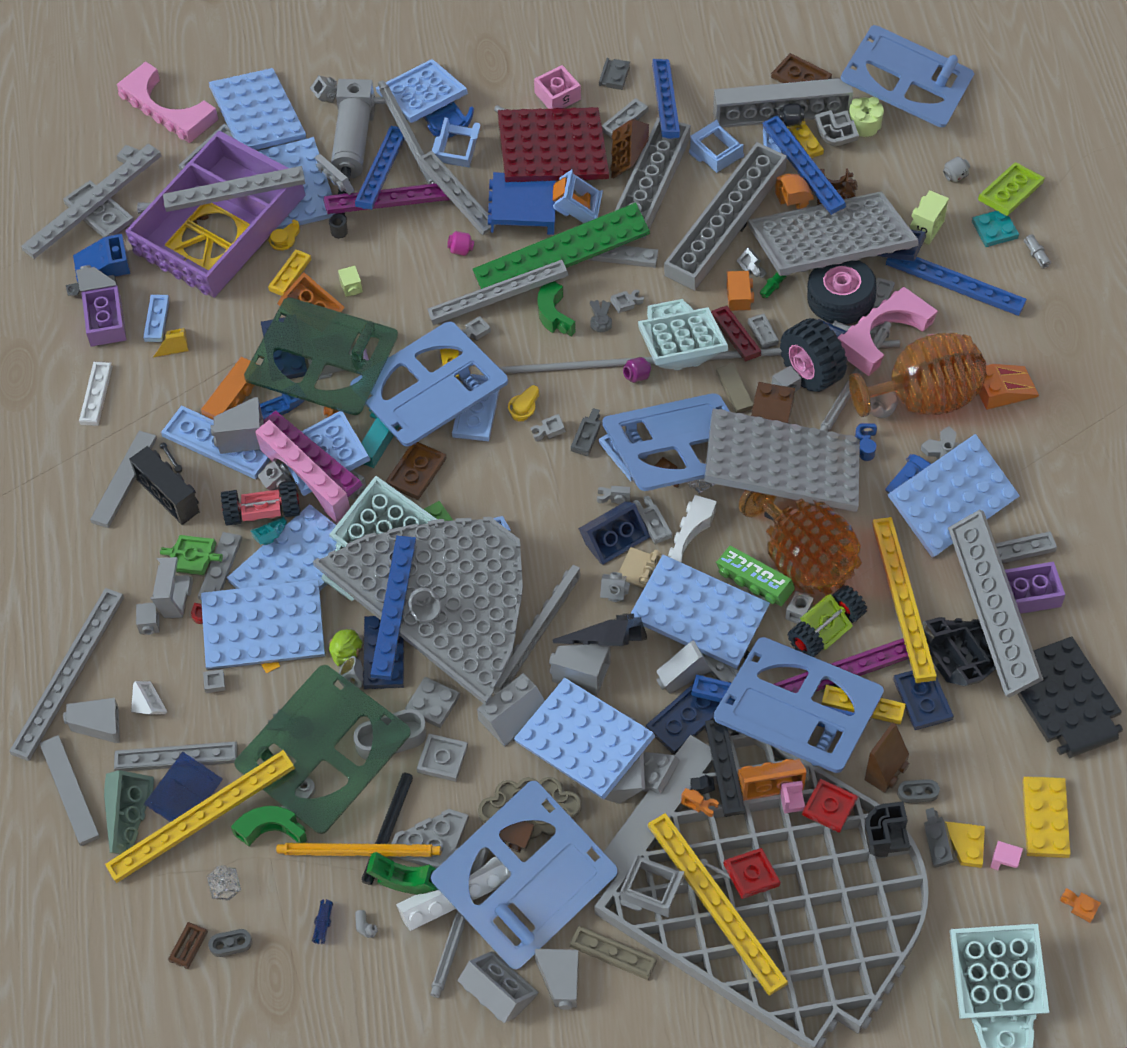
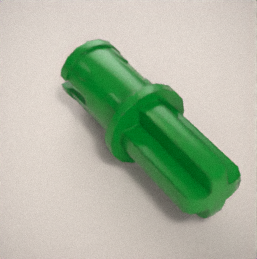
(772, 285)

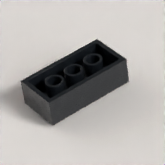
(165, 485)

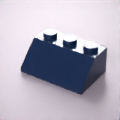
(614, 532)

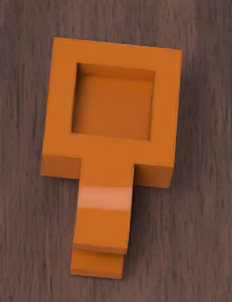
(696, 801)
(1083, 906)

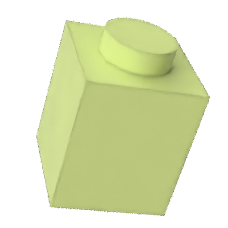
(350, 281)

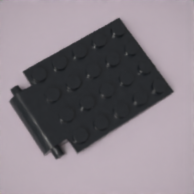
(1071, 700)

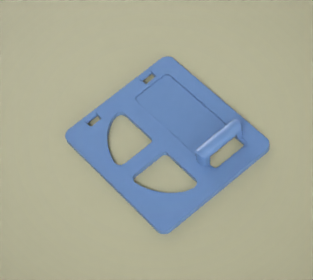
(912, 66)
(437, 394)
(672, 427)
(790, 718)
(544, 888)

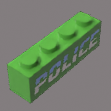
(755, 575)

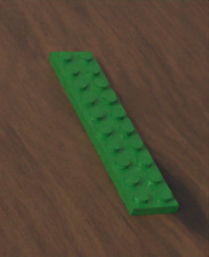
(570, 246)

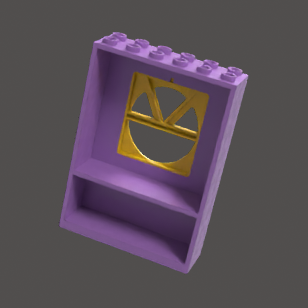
(159, 233)

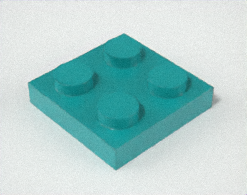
(995, 228)

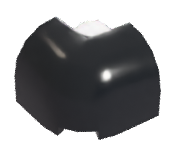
(887, 829)

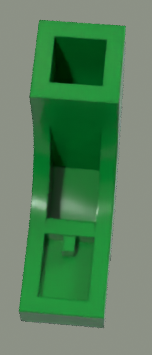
(550, 317)
(266, 819)
(401, 877)

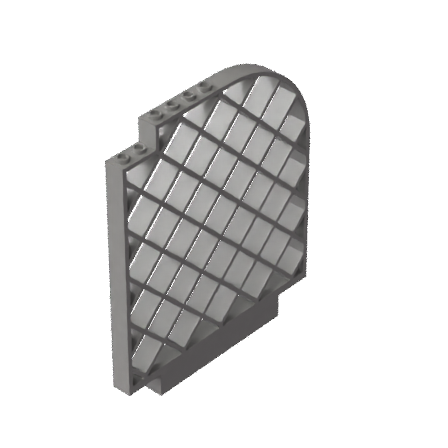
(638, 839)

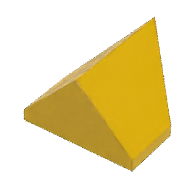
(173, 343)

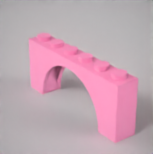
(185, 123)
(899, 308)
(279, 446)

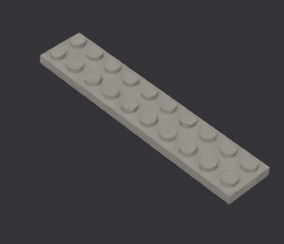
(995, 604)

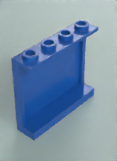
(521, 203)

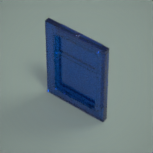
(182, 788)

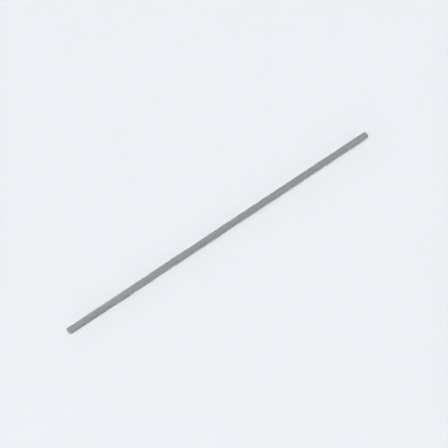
(621, 362)

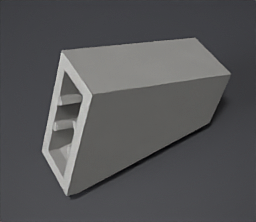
(682, 668)
(94, 719)
(560, 975)

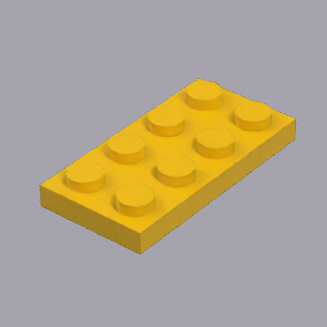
(1046, 817)

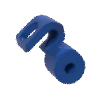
(867, 446)

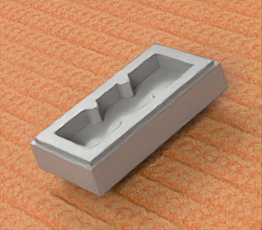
(763, 331)

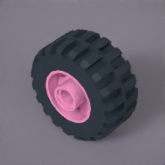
(814, 354)

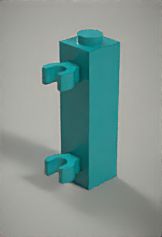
(376, 440)

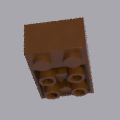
(627, 145)

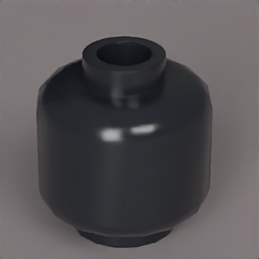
(792, 115)

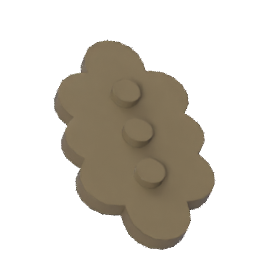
(507, 789)

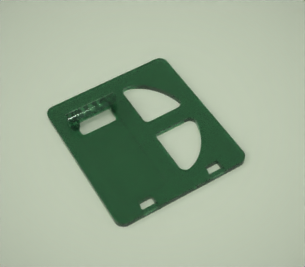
(326, 340)
(309, 731)

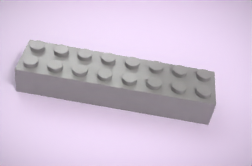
(760, 103)
(654, 171)

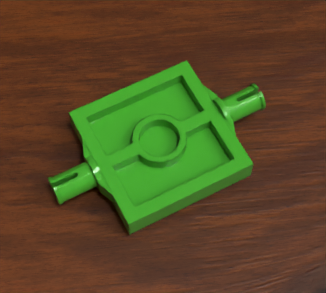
(193, 554)

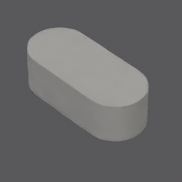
(414, 719)

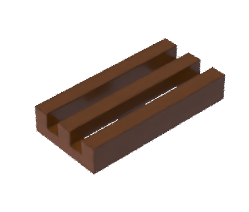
(180, 962)

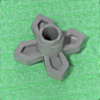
(939, 448)

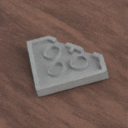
(440, 831)

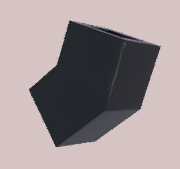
(702, 784)

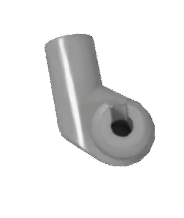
(363, 927)

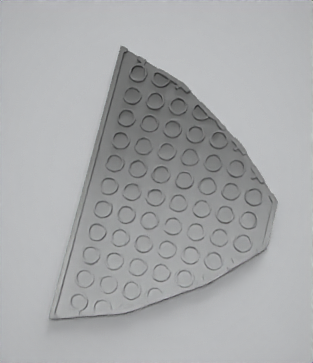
(479, 588)

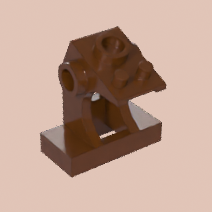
(845, 185)

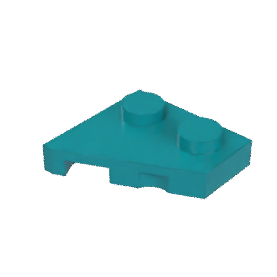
(267, 533)

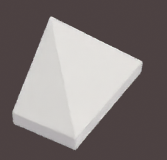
(146, 699)

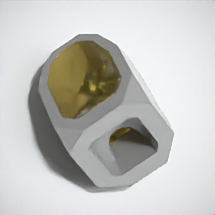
(352, 671)

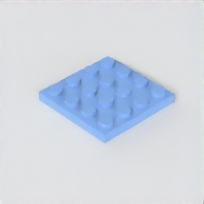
(424, 90)
(339, 441)

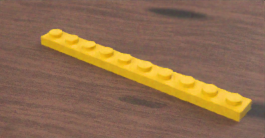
(904, 600)
(199, 816)
(718, 904)

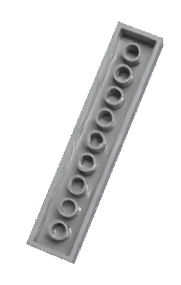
(725, 216)

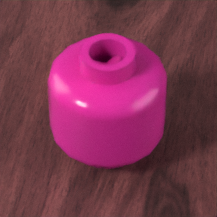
(460, 243)

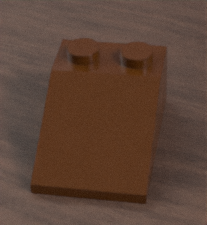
(773, 402)
(887, 760)

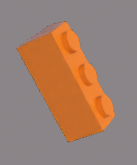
(767, 778)

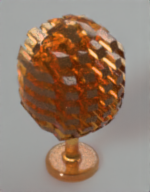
(929, 376)
(807, 542)

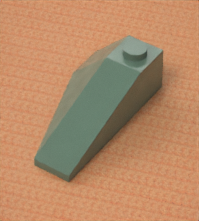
(125, 807)

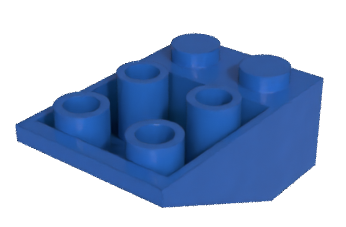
(106, 255)

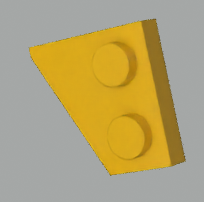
(968, 843)

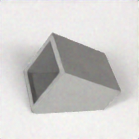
(236, 427)
(581, 665)

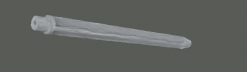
(403, 126)
(845, 394)
(454, 937)

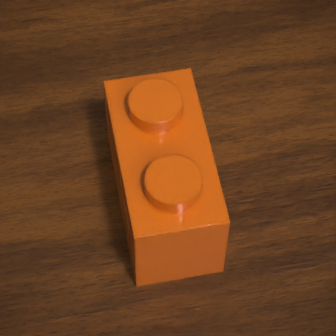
(739, 290)

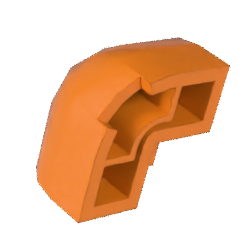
(793, 190)

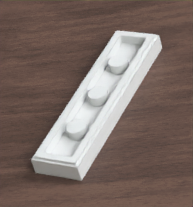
(95, 393)

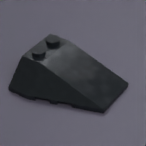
(608, 633)
(959, 650)

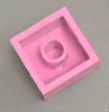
(557, 88)

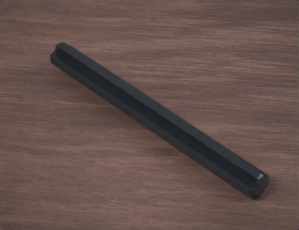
(391, 818)

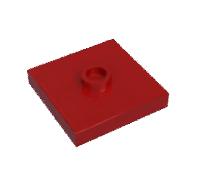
(830, 805)
(751, 873)

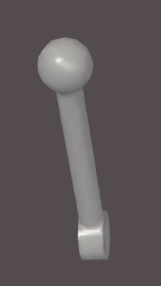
(706, 864)

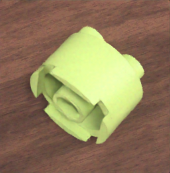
(866, 115)

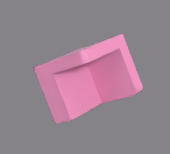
(792, 797)
(1006, 855)

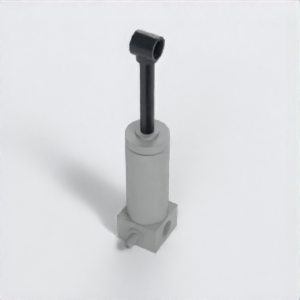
(355, 110)

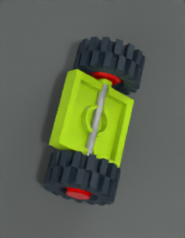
(827, 621)

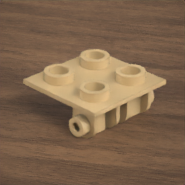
(639, 566)

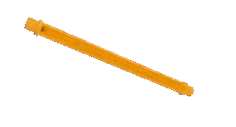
(349, 849)

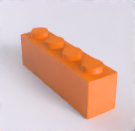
(230, 391)

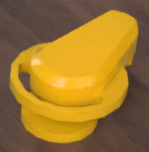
(284, 238)
(524, 404)

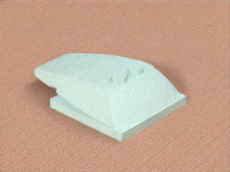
(681, 335)
(376, 512)
(1000, 982)

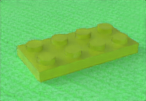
(1011, 189)

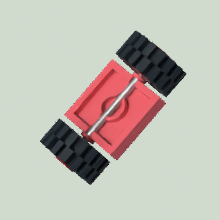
(260, 504)

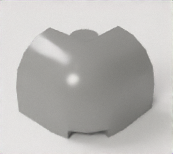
(836, 128)

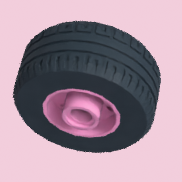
(842, 291)

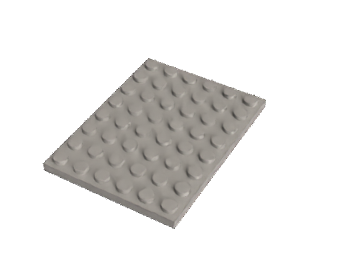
(816, 239)
(783, 459)

